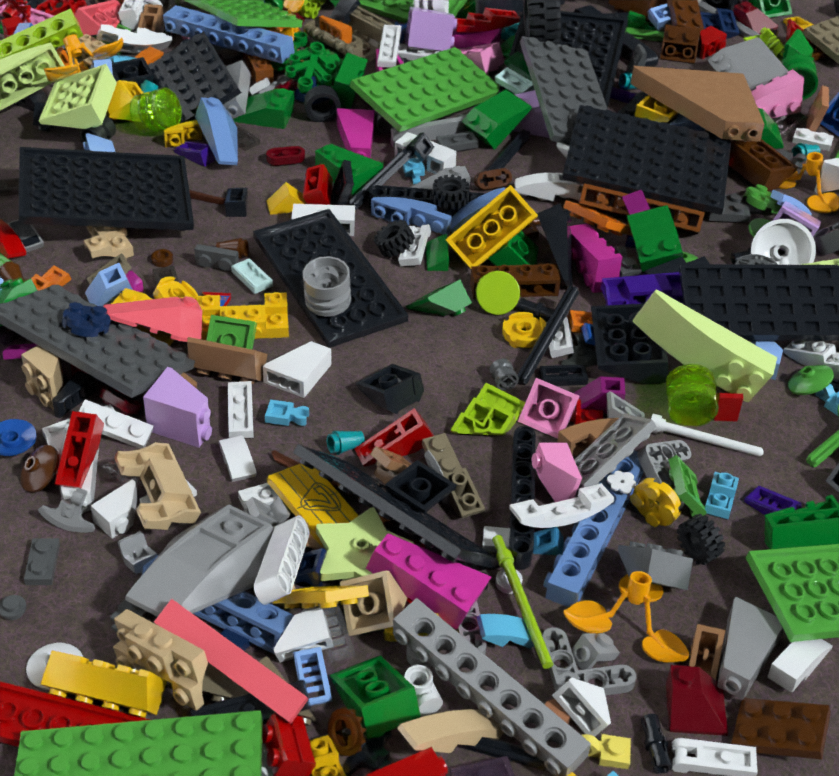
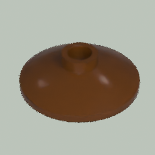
(39, 468)

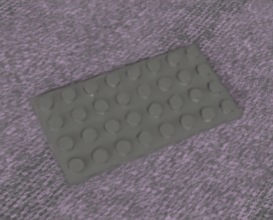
(562, 83)
(120, 358)

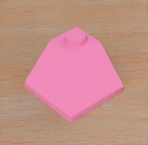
(548, 408)
(557, 470)

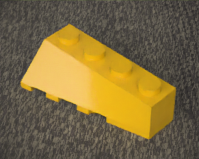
(101, 681)

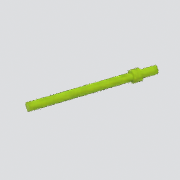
(506, 561)

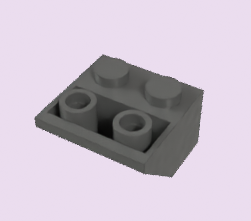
(664, 567)

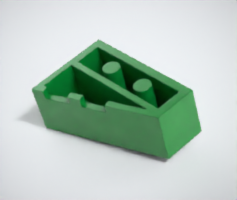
(803, 527)

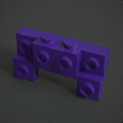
(640, 287)

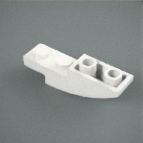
(135, 41)
(546, 185)
(814, 353)

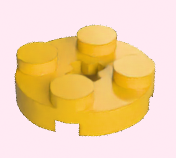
(169, 288)
(522, 320)
(645, 499)

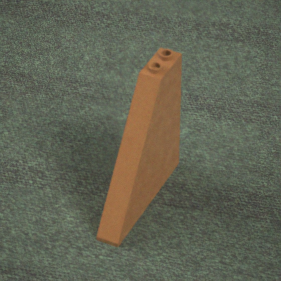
(708, 98)

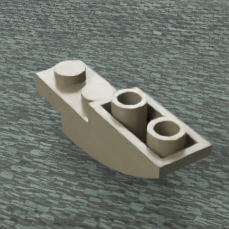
(464, 498)

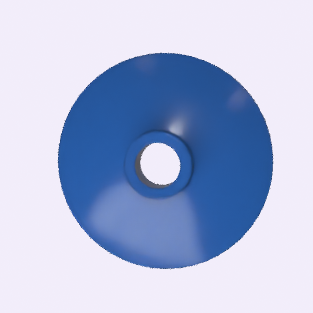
(16, 436)

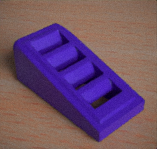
(197, 153)
(770, 496)

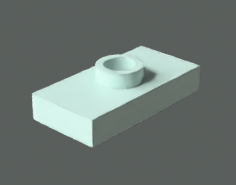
(252, 276)

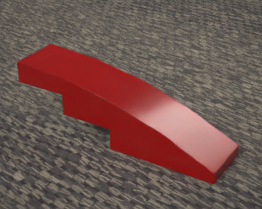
(489, 20)

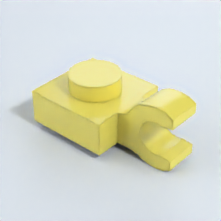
(610, 750)

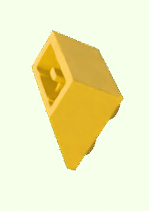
(121, 99)

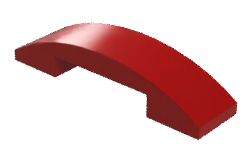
(10, 242)

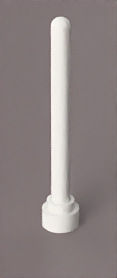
(662, 426)

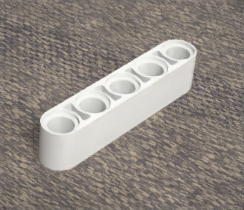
(281, 560)

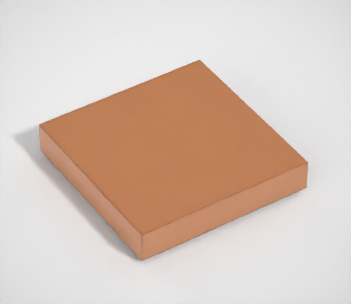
(818, 109)

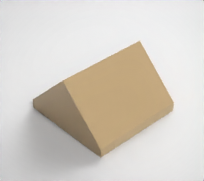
(378, 608)

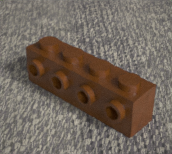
(532, 279)

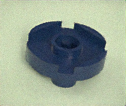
(86, 320)

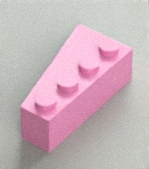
(780, 96)

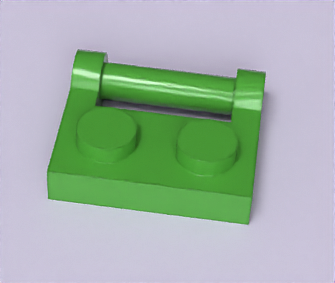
(685, 485)

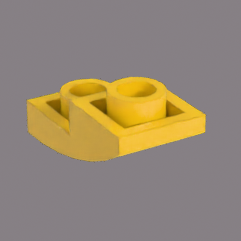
(182, 132)
(325, 757)

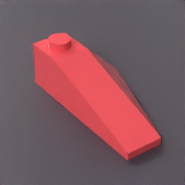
(94, 15)
(171, 315)

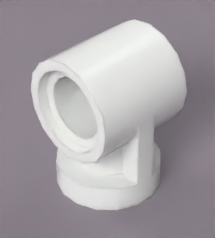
(426, 692)

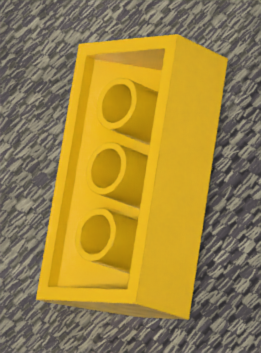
(491, 227)

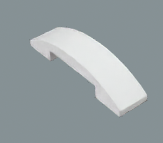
(565, 512)

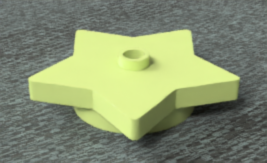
(351, 545)

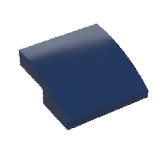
(722, 20)

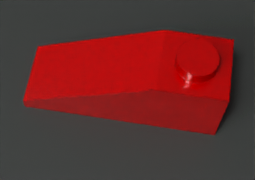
(400, 437)
(79, 449)

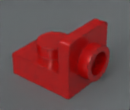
(583, 415)

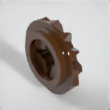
(345, 743)

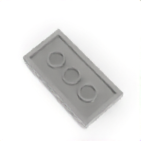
(612, 448)

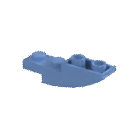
(412, 212)

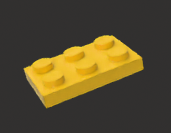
(324, 595)

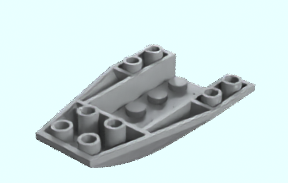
(205, 563)

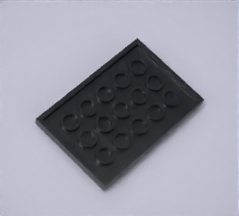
(194, 73)

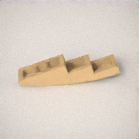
(448, 729)

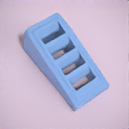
(309, 656)

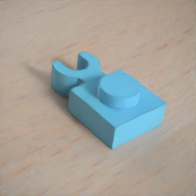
(283, 412)

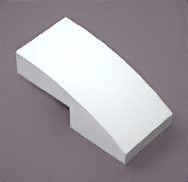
(237, 458)

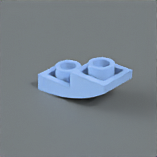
(781, 198)

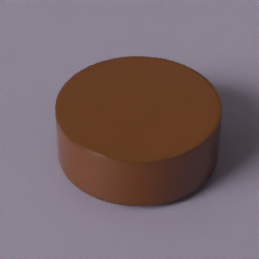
(162, 258)

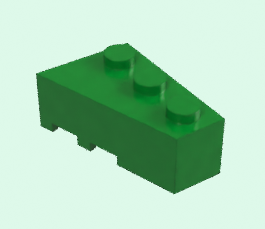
(349, 69)
(362, 167)

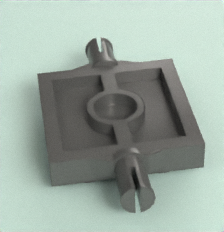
(734, 210)

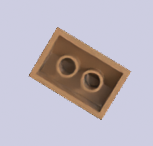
(226, 360)

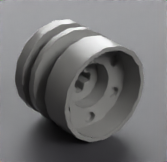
(327, 286)

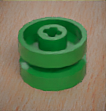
(806, 68)

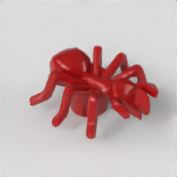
(14, 9)

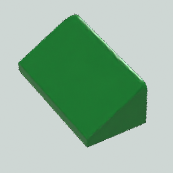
(437, 254)

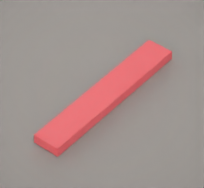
(233, 661)

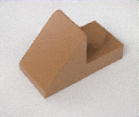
(388, 464)

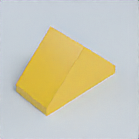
(284, 198)

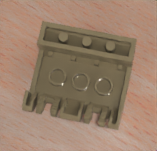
(366, 34)

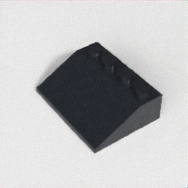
(624, 347)

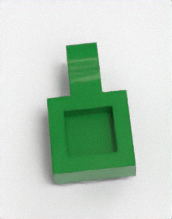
(638, 21)

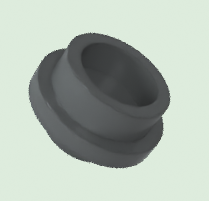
(12, 607)

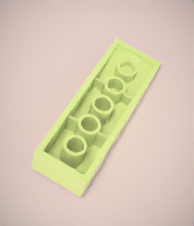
(24, 73)
(698, 340)

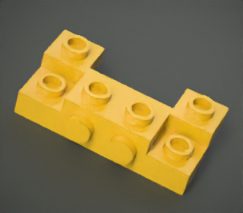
(270, 318)

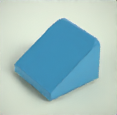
(548, 542)

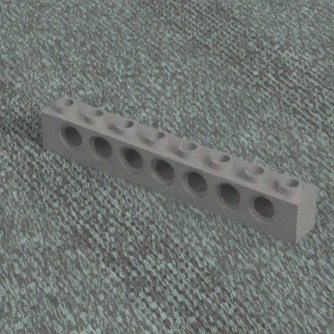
(484, 672)

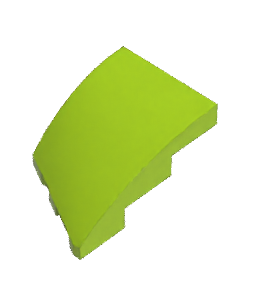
(489, 413)

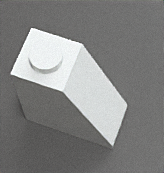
(298, 369)

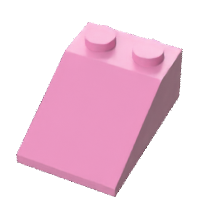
(485, 57)

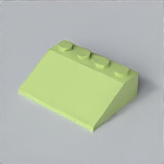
(80, 99)

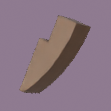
(151, 17)
(583, 434)

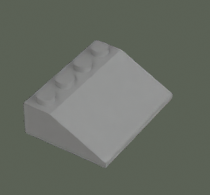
(751, 59)

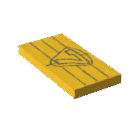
(311, 497)

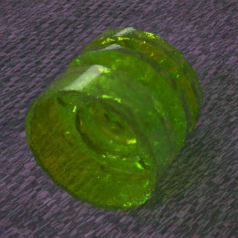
(155, 110)
(691, 395)

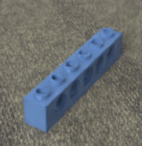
(246, 617)

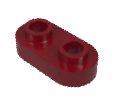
(285, 155)
(127, 405)

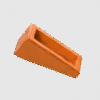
(336, 28)

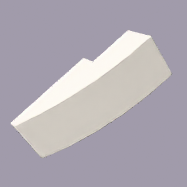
(798, 662)

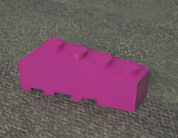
(593, 257)
(434, 580)

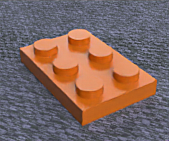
(594, 217)

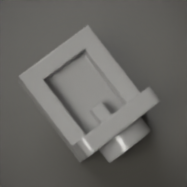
(273, 514)
(136, 552)
(593, 648)

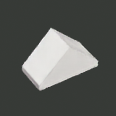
(585, 705)

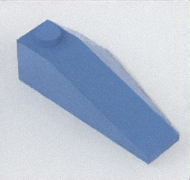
(218, 130)

